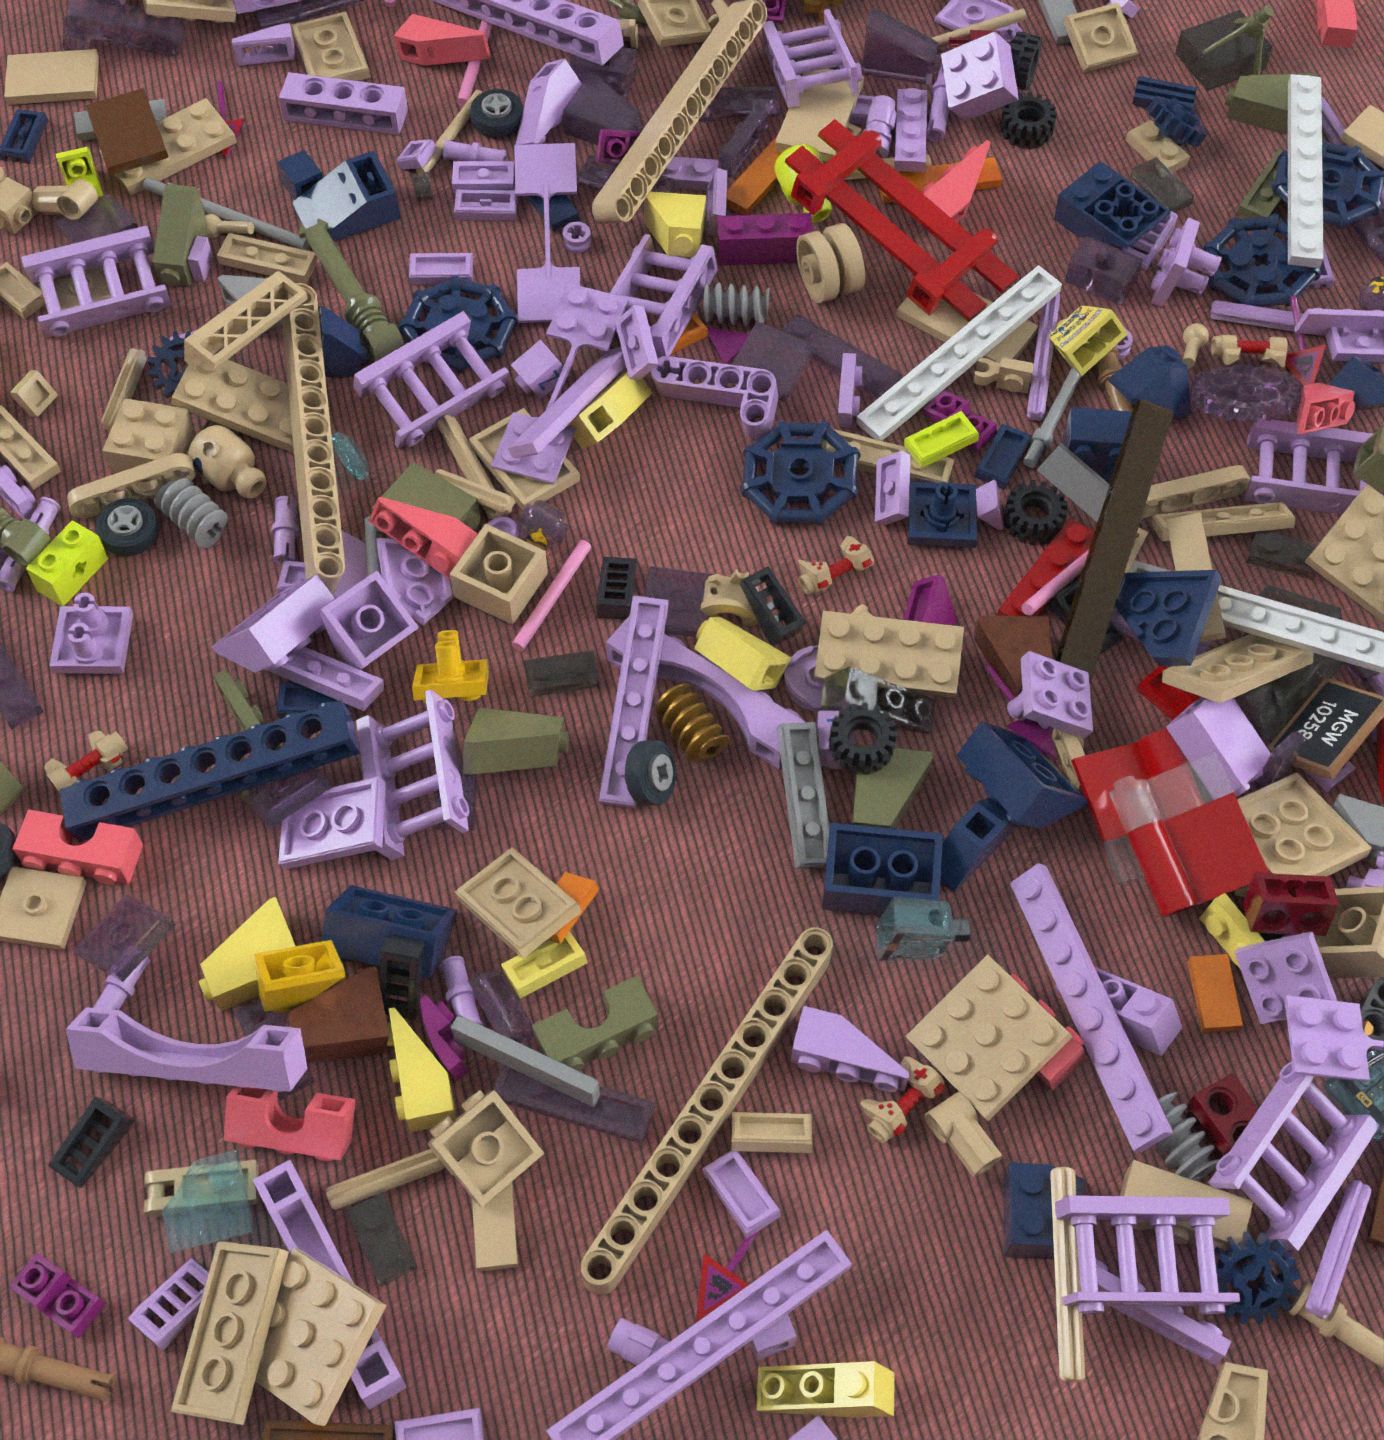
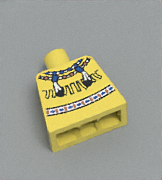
(1087, 336)

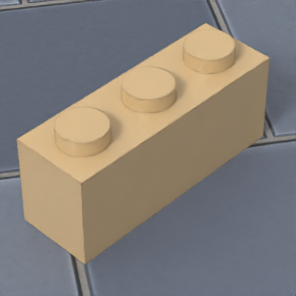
(1149, 1181)

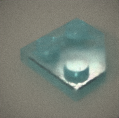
(208, 1204)

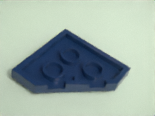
(1168, 611)

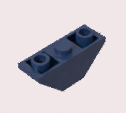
(973, 842)

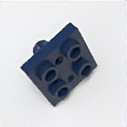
(940, 506)

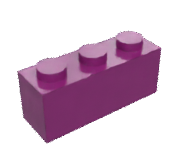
(760, 238)

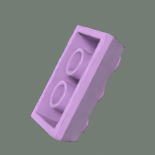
(277, 627)

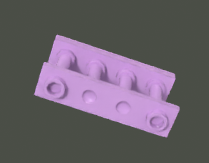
(788, 71)
(90, 254)
(686, 291)
(428, 349)
(1329, 444)
(377, 762)
(1329, 1161)
(1162, 1214)

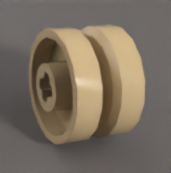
(830, 262)

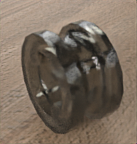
(423, 186)

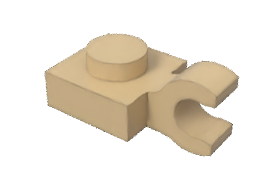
(1009, 374)

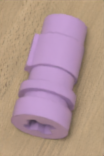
(882, 120)
(634, 1341)

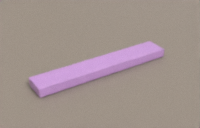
(569, 405)
(634, 694)

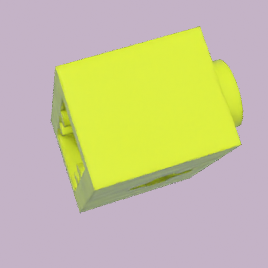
(67, 563)

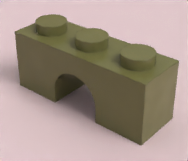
(629, 1019)

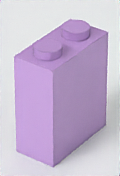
(1223, 729)

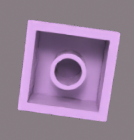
(979, 76)

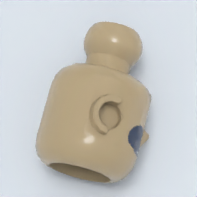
(226, 462)

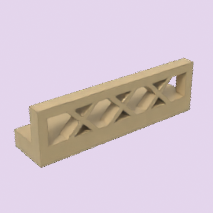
(240, 316)

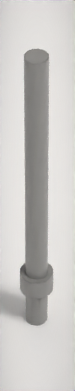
(231, 215)
(1043, 436)

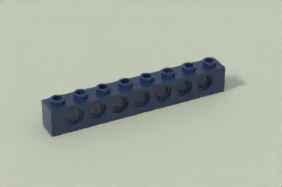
(229, 775)

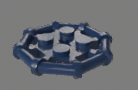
(1345, 185)
(1242, 262)
(476, 310)
(805, 488)

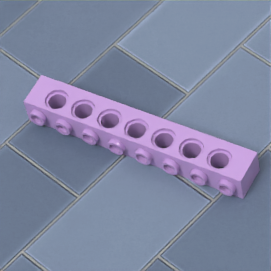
(552, 23)

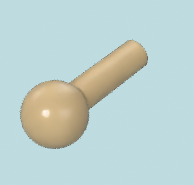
(216, 226)
(1194, 336)

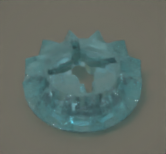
(350, 455)

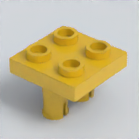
(450, 674)

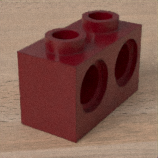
(1290, 904)
(1221, 1128)

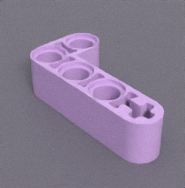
(675, 377)

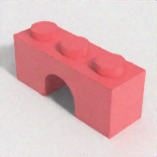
(106, 857)
(257, 1120)

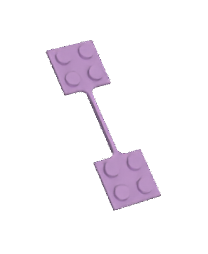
(544, 172)
(582, 319)
(1328, 1038)

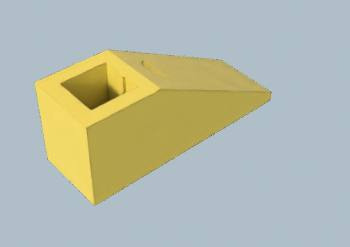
(609, 409)
(423, 1080)
(827, 1390)

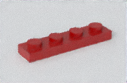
(1063, 550)

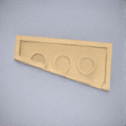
(1236, 1405)

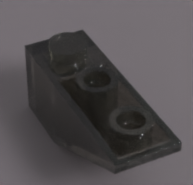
(851, 686)

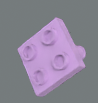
(1174, 264)
(91, 638)
(1053, 696)
(1282, 969)

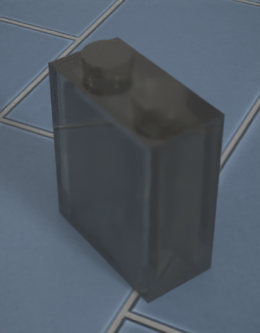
(1226, 62)

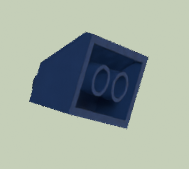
(1019, 777)
(877, 863)
(365, 917)

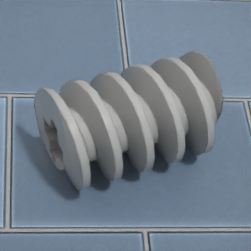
(735, 304)
(192, 511)
(1182, 1144)

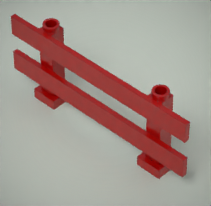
(931, 279)

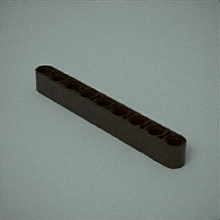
(1114, 536)

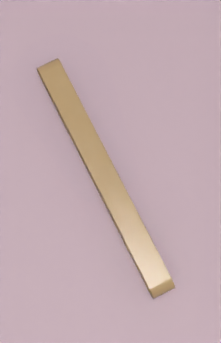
(679, 113)
(313, 442)
(704, 1122)

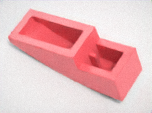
(1336, 22)

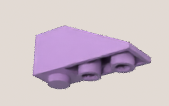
(546, 100)
(1144, 1014)
(836, 1046)

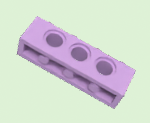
(343, 103)

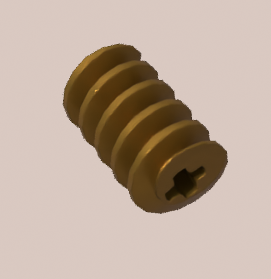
(690, 724)

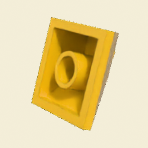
(296, 974)

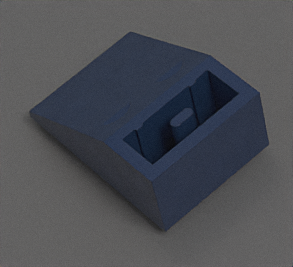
(350, 198)
(1108, 208)

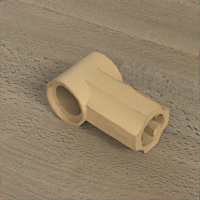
(65, 200)
(957, 1124)

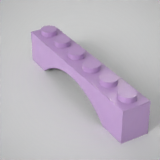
(751, 709)
(117, 1044)
(303, 1229)

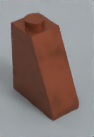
(1008, 639)
(343, 1020)

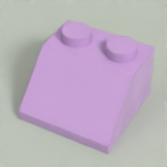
(366, 621)

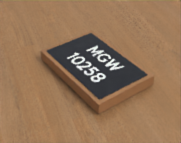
(1335, 725)

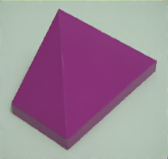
(930, 602)

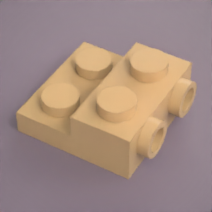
(484, 1146)

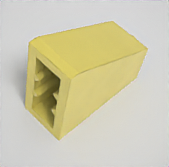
(676, 221)
(741, 654)
(231, 967)

